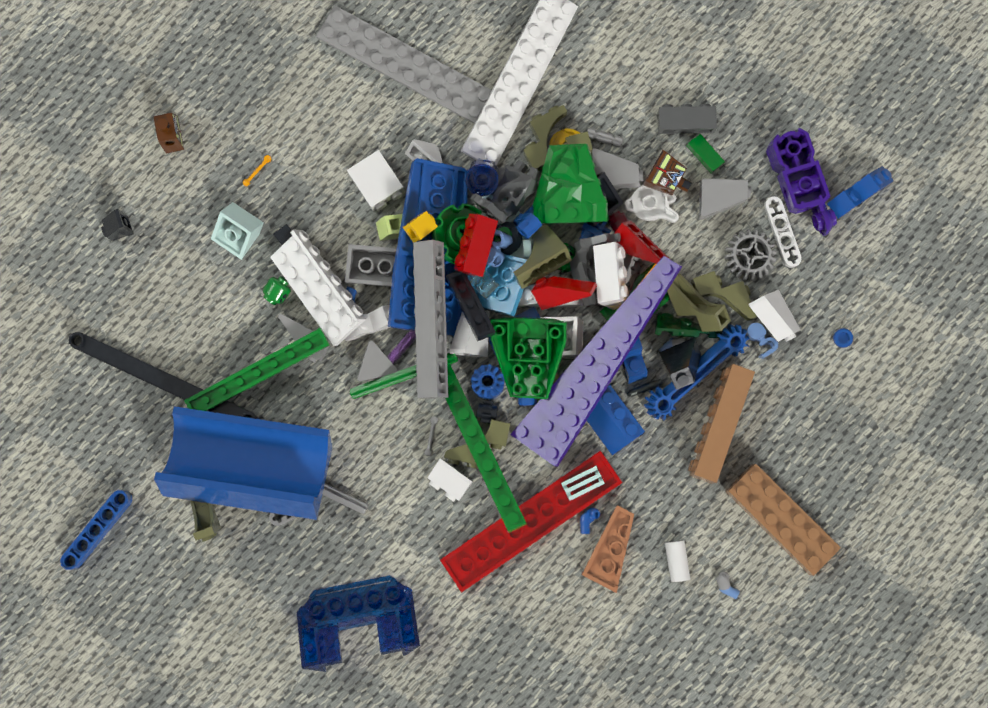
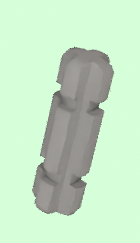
(605, 137)

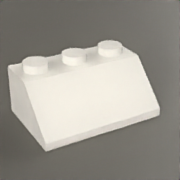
(610, 274)

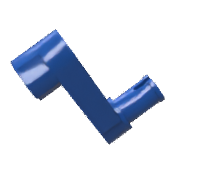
(527, 223)

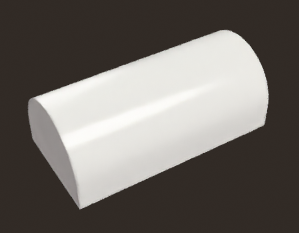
(677, 561)

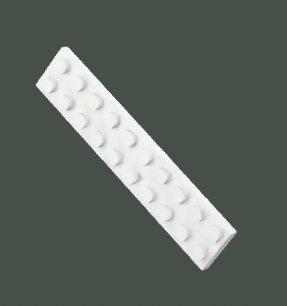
(519, 79)

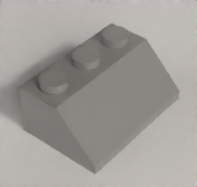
(370, 265)

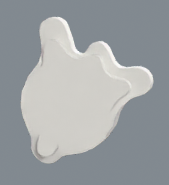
(651, 205)

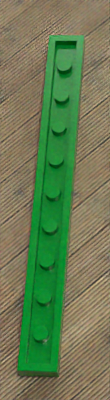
(483, 455)

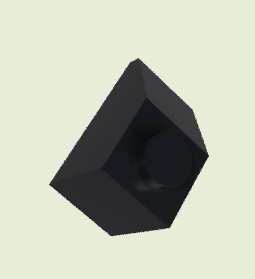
(116, 225)

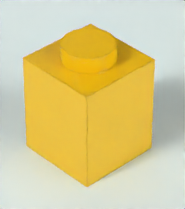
(420, 226)

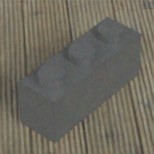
(687, 119)

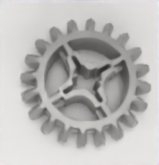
(759, 256)

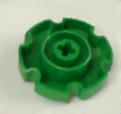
(450, 225)

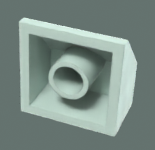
(236, 230)

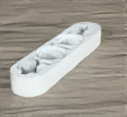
(780, 232)

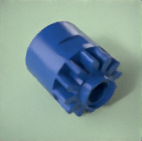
(487, 392)

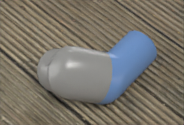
(672, 342)
(724, 585)

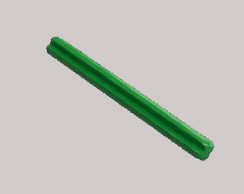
(391, 379)

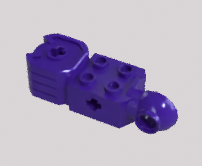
(801, 178)

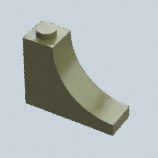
(547, 256)

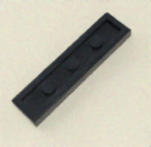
(470, 305)

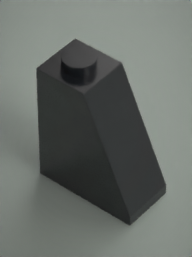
(682, 362)

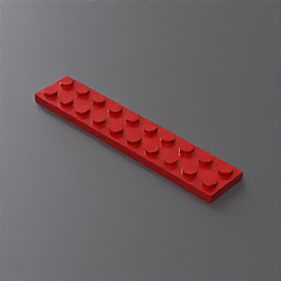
(542, 514)

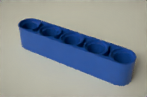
(88, 532)

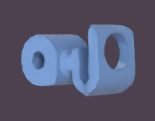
(496, 256)
(757, 333)

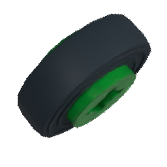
(510, 229)

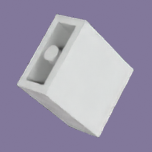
(376, 181)

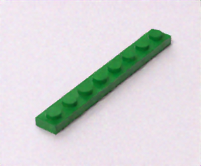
(259, 371)

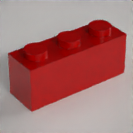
(475, 245)

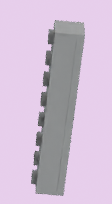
(430, 319)

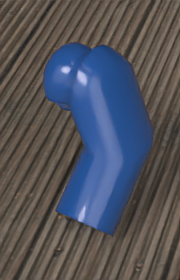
(586, 518)

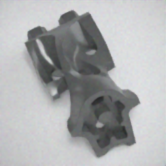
(513, 185)
(580, 263)

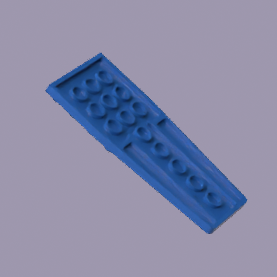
(430, 189)

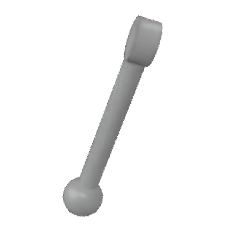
(428, 451)

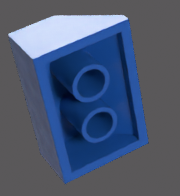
(614, 422)

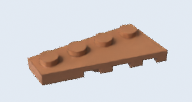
(608, 555)

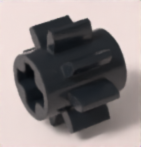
(487, 411)

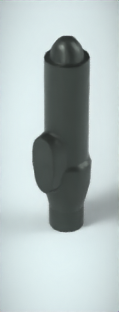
(645, 387)

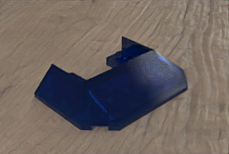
(325, 615)

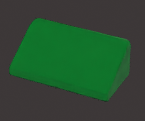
(705, 153)

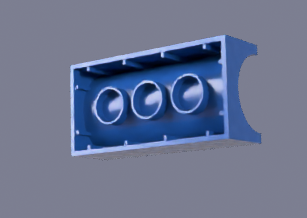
(246, 463)

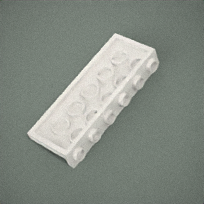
(318, 287)

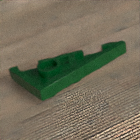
(680, 327)

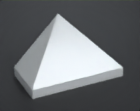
(423, 150)

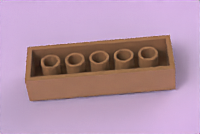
(722, 423)
(783, 519)

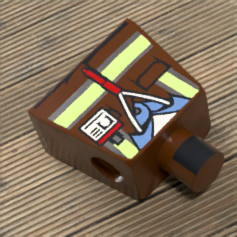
(167, 130)
(667, 175)

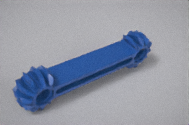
(708, 362)

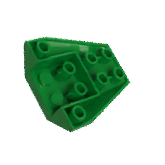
(529, 353)

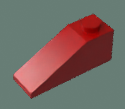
(638, 244)
(558, 291)

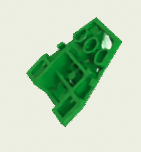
(569, 187)

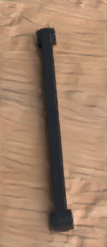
(148, 373)

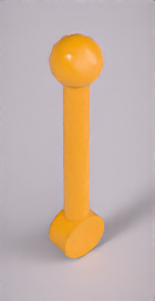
(267, 159)

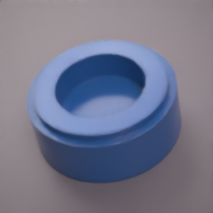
(843, 338)
(527, 401)

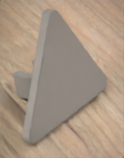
(375, 364)

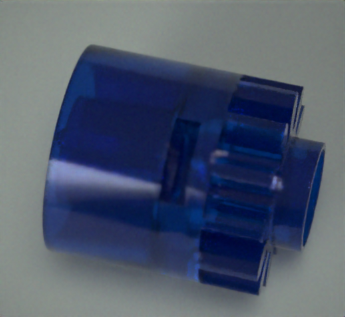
(482, 186)

